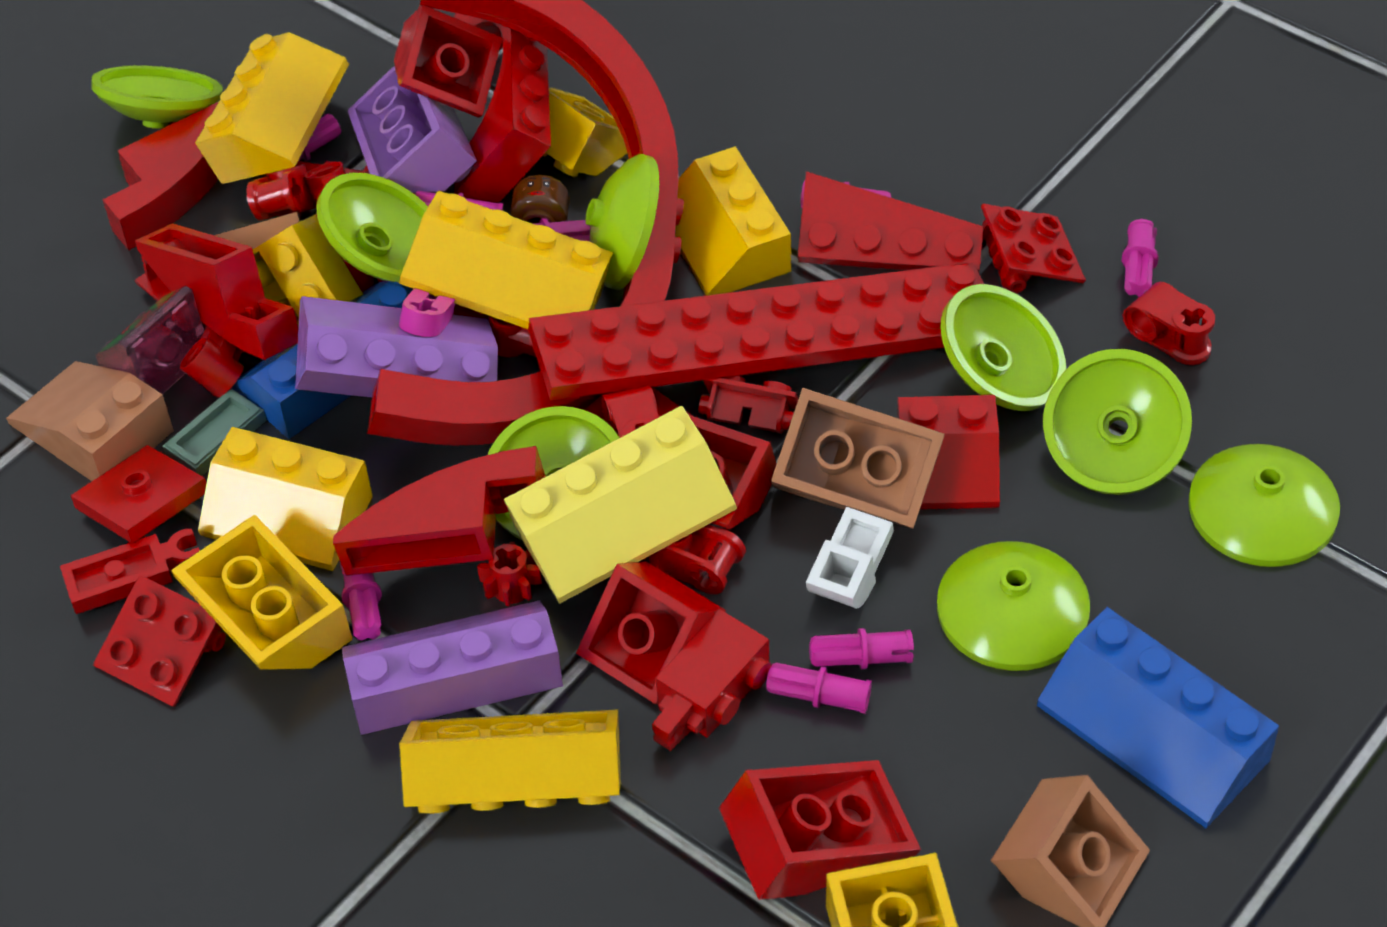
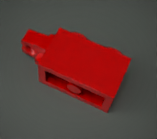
(709, 679)

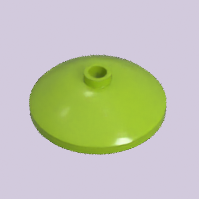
(155, 92)
(625, 217)
(370, 222)
(1002, 346)
(1109, 389)
(560, 437)
(1264, 505)
(1008, 623)

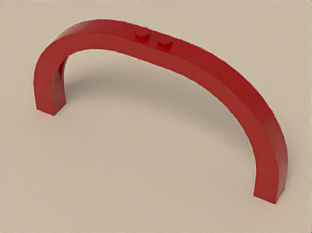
(478, 412)

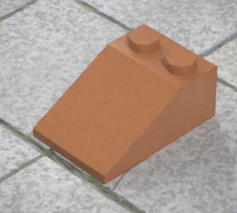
(93, 417)
(857, 458)

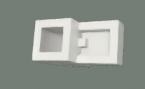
(849, 561)

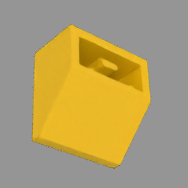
(303, 264)

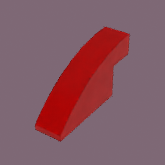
(164, 179)
(223, 286)
(439, 517)

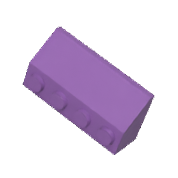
(410, 137)
(349, 343)
(452, 667)

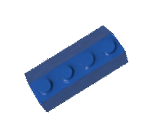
(274, 379)
(1158, 717)

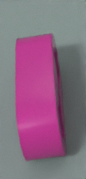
(425, 314)

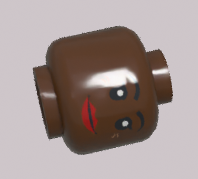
(540, 198)

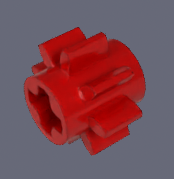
(509, 574)

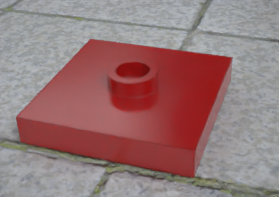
(139, 493)

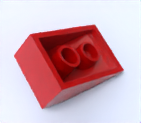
(814, 822)

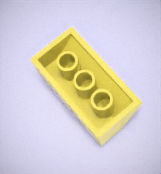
(620, 503)

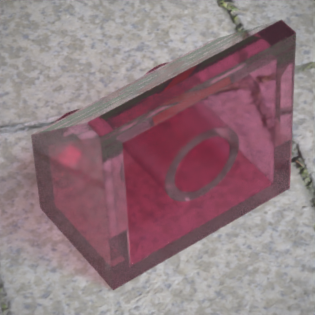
(156, 341)

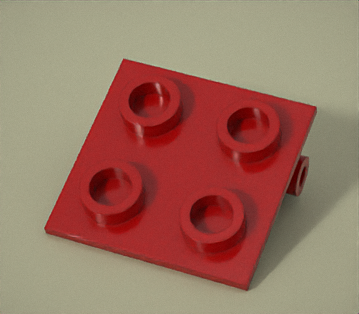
(1028, 245)
(158, 641)

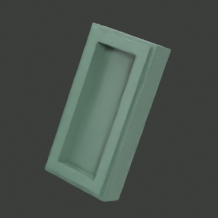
(203, 436)

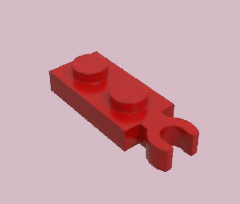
(113, 572)

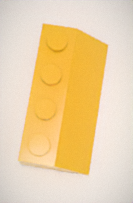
(270, 107)
(502, 263)
(511, 760)

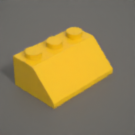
(729, 225)
(290, 487)
(265, 598)

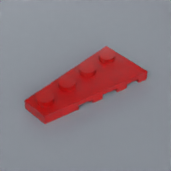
(877, 231)

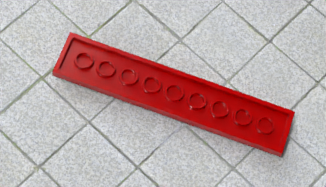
(745, 331)

